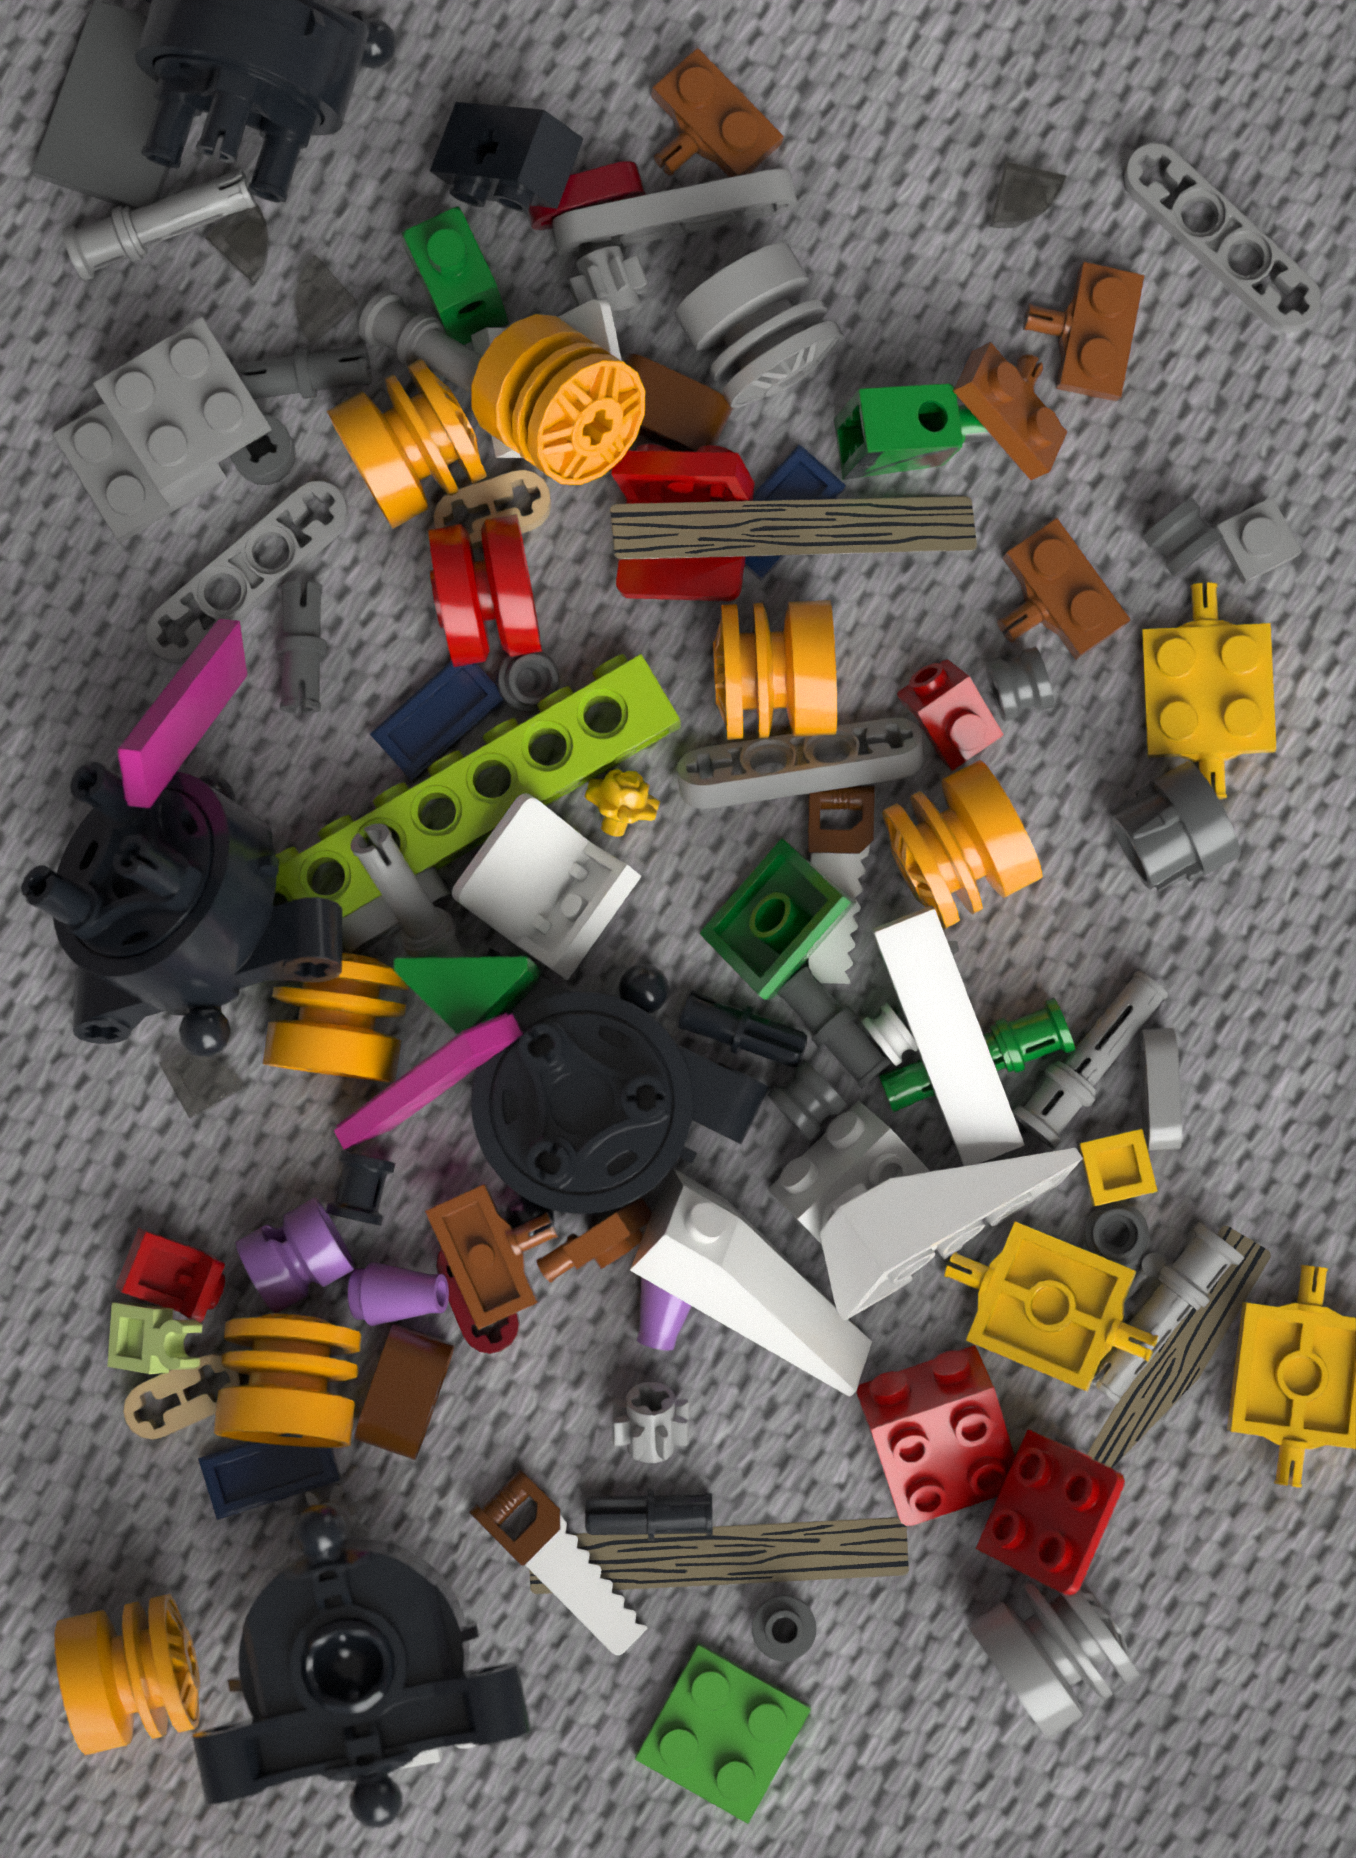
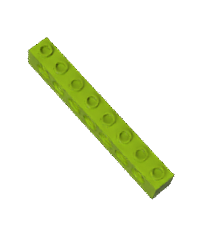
(644, 721)

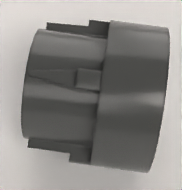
(1175, 829)

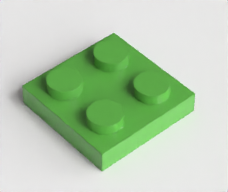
(723, 1733)

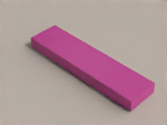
(182, 713)
(428, 1080)

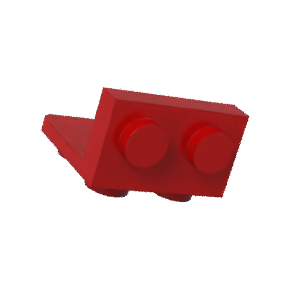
(669, 476)
(938, 1434)
(1051, 1513)

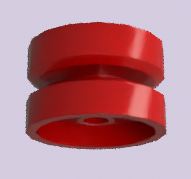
(484, 590)

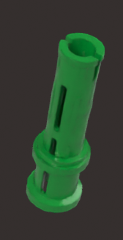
(1009, 1045)

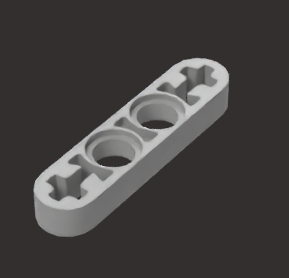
(674, 212)
(1229, 230)
(240, 564)
(802, 770)

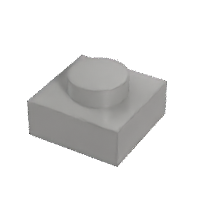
(1258, 540)

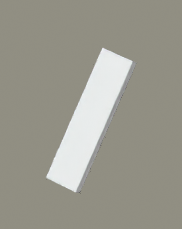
(948, 1036)

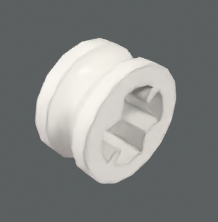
(890, 1033)

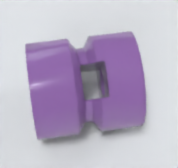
(295, 1255)

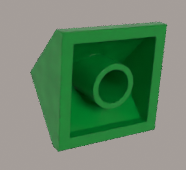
(776, 919)
(469, 988)

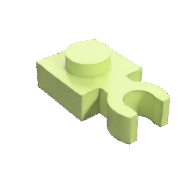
(148, 1339)

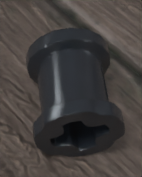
(360, 1188)

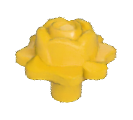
(622, 800)

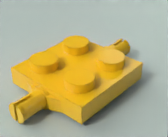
(1209, 689)
(1051, 1306)
(1296, 1376)

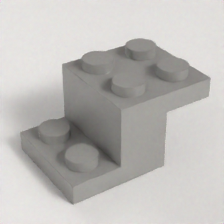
(161, 430)

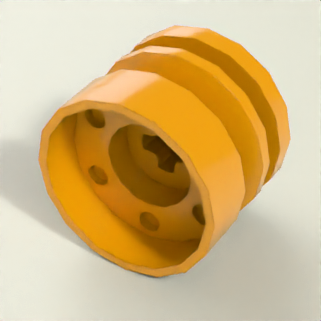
(558, 399)
(408, 442)
(778, 669)
(966, 842)
(338, 1024)
(288, 1382)
(113, 1676)

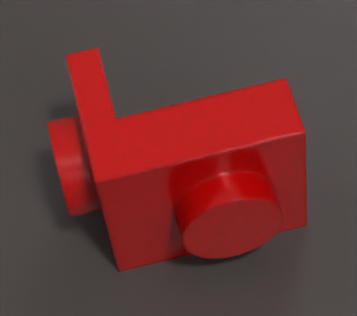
(950, 712)
(172, 1275)

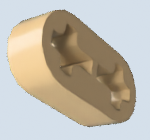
(494, 493)
(176, 1382)

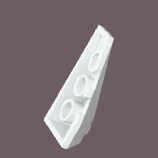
(895, 1227)
(732, 1272)

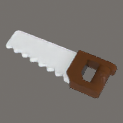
(838, 857)
(559, 1563)

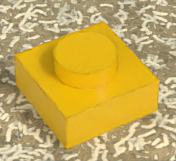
(1117, 1167)

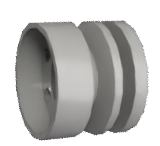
(753, 315)
(1053, 1653)

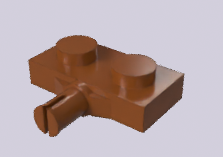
(712, 119)
(1093, 330)
(1009, 408)
(1061, 592)
(602, 1243)
(487, 1253)

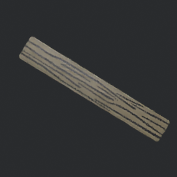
(792, 527)
(1182, 1356)
(749, 1554)

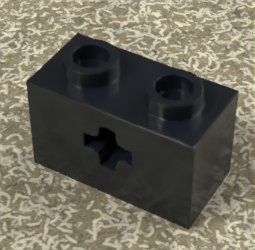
(505, 156)

